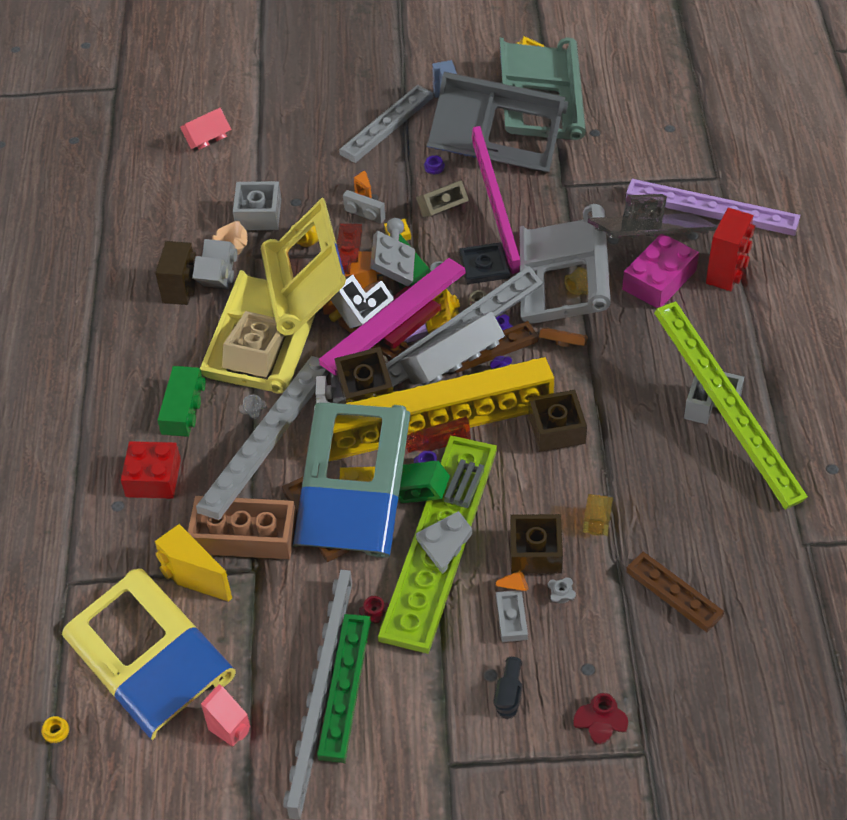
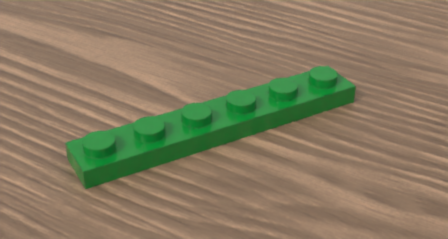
(344, 689)

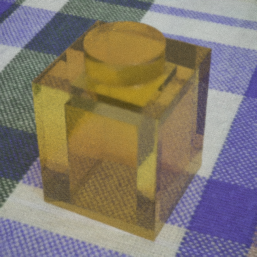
(597, 514)

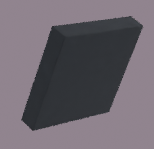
(484, 263)

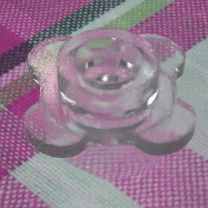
(252, 406)

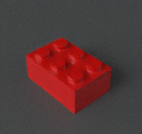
(730, 249)

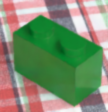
(423, 482)

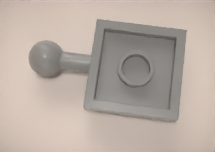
(392, 256)

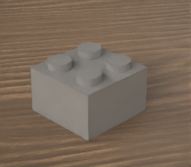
(257, 205)

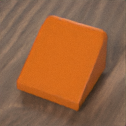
(362, 184)
(513, 581)

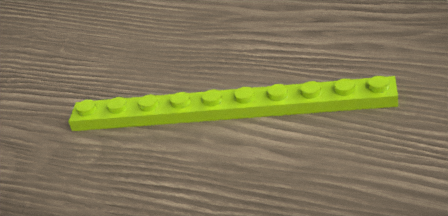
(731, 405)

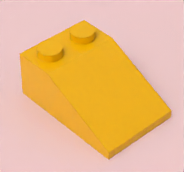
(191, 564)

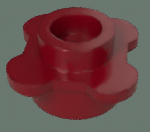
(371, 603)

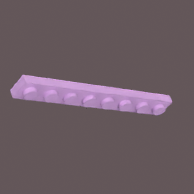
(716, 207)

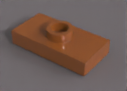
(562, 337)

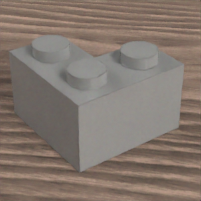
(216, 264)
(360, 304)
(700, 404)

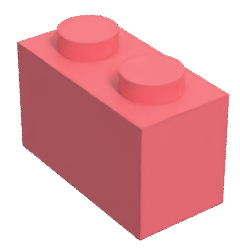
(206, 128)

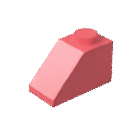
(225, 716)

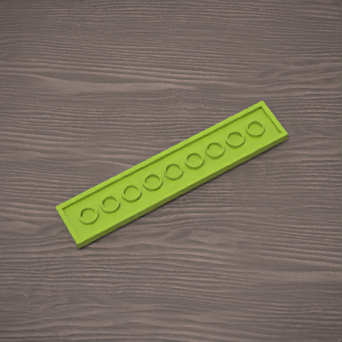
(421, 586)

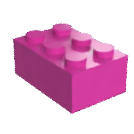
(660, 270)

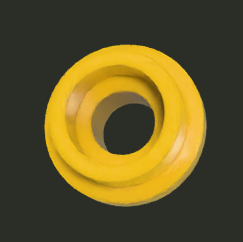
(55, 723)

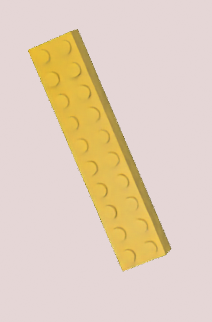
(479, 396)

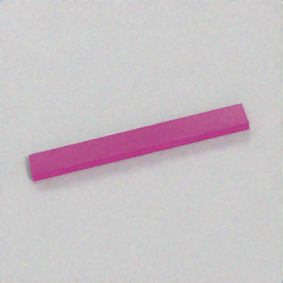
(496, 200)
(395, 313)

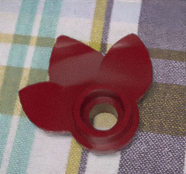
(599, 721)

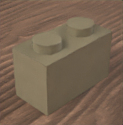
(442, 198)

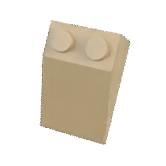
(252, 345)

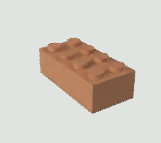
(247, 529)

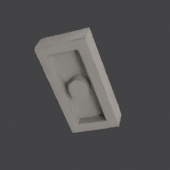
(364, 206)
(511, 616)

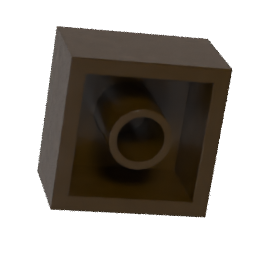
(176, 273)
(363, 375)
(557, 420)
(536, 543)

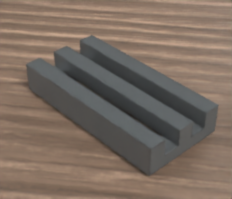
(478, 470)

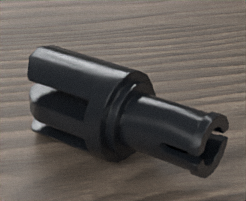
(509, 689)

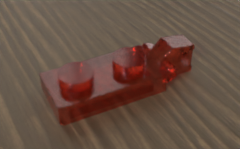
(349, 244)
(438, 435)

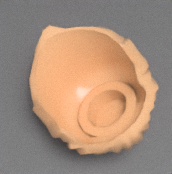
(233, 233)

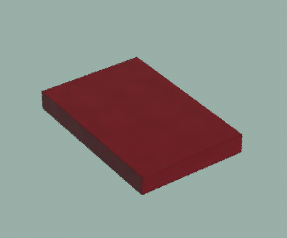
(412, 324)

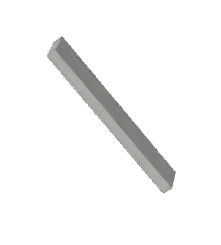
(386, 123)

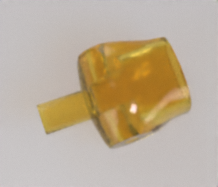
(577, 281)

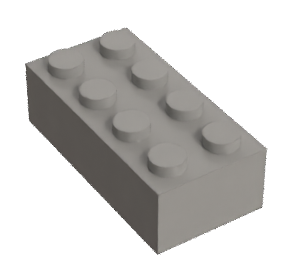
(452, 349)

